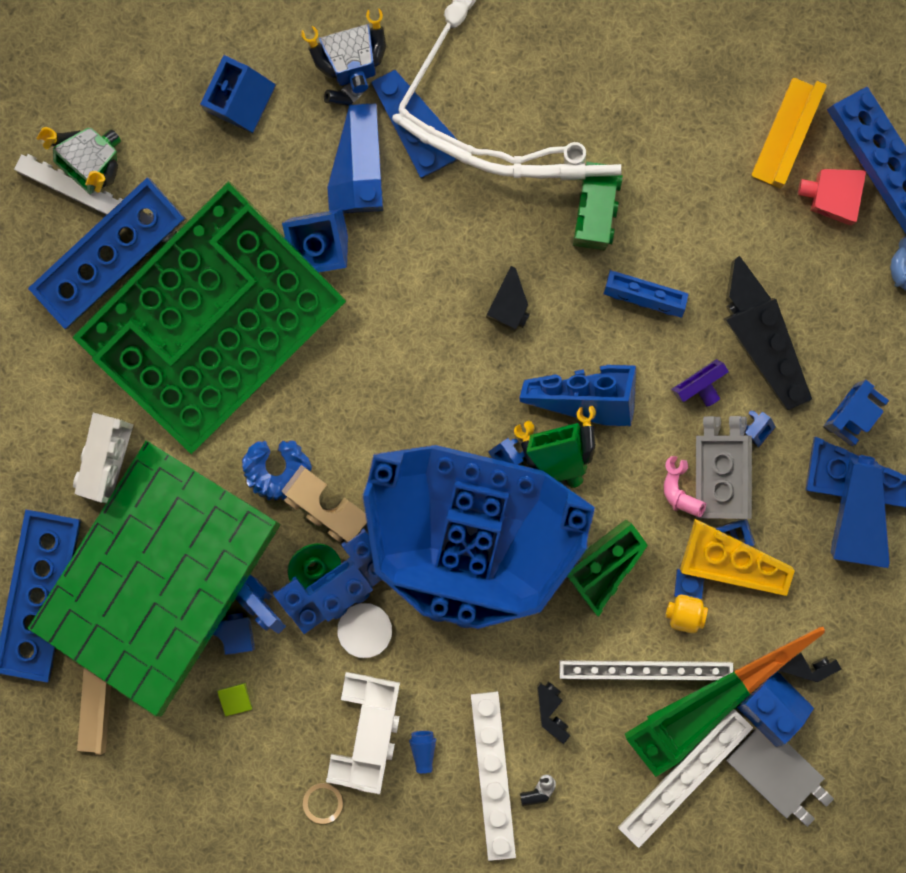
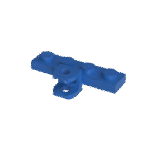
(251, 599)

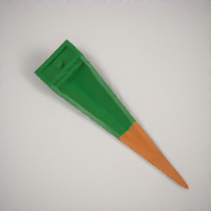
(681, 725)

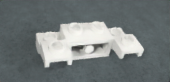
(374, 730)

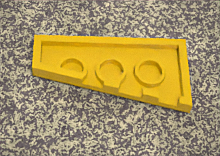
(728, 560)

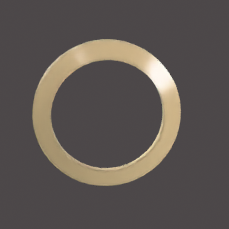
(305, 803)

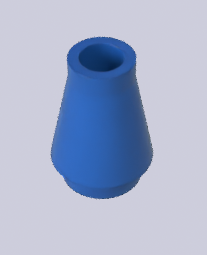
(423, 750)

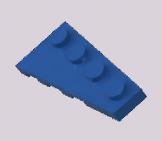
(425, 158)
(829, 469)

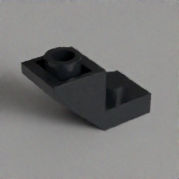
(822, 668)
(548, 703)

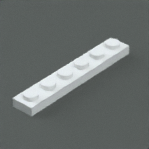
(493, 776)
(685, 778)

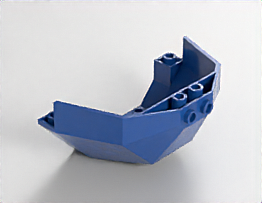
(471, 533)

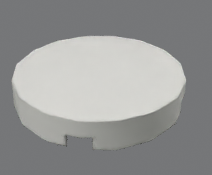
(364, 630)

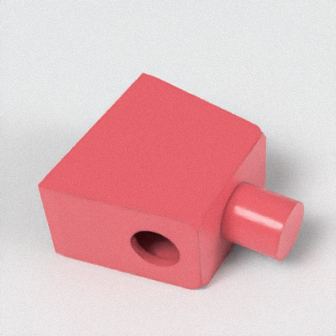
(835, 193)

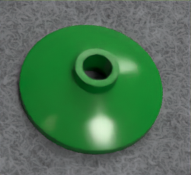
(324, 556)

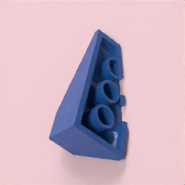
(356, 172)
(608, 392)

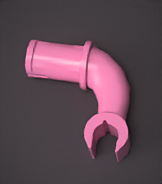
(677, 497)

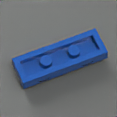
(646, 294)

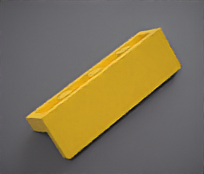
(788, 132)

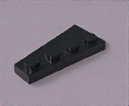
(768, 344)

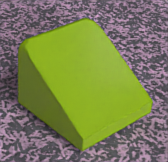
(234, 699)

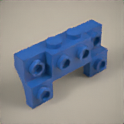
(333, 592)

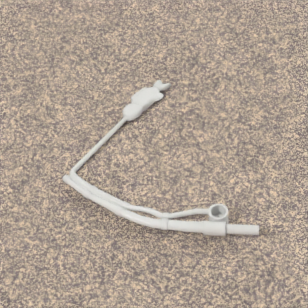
(573, 153)

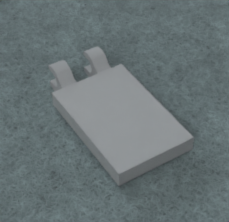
(724, 469)
(779, 775)

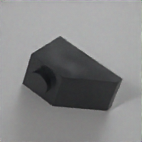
(743, 288)
(510, 303)

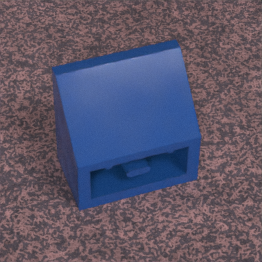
(237, 94)

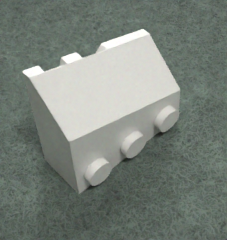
(102, 457)

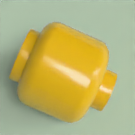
(686, 614)

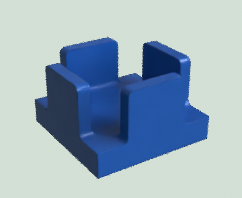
(856, 412)

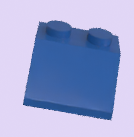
(320, 238)
(776, 709)

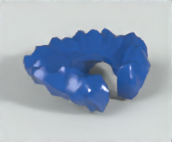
(257, 475)

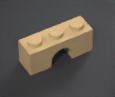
(305, 490)

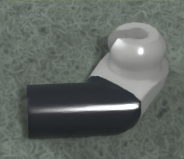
(342, 97)
(541, 792)

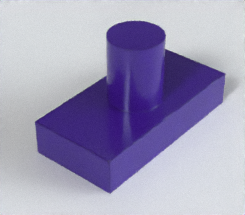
(701, 383)

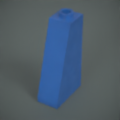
(861, 518)

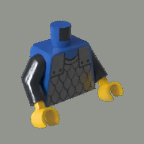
(350, 53)

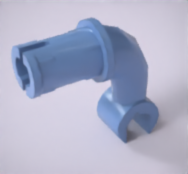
(898, 265)

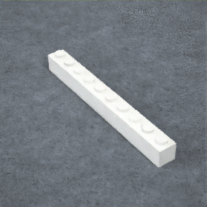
(60, 182)
(644, 670)

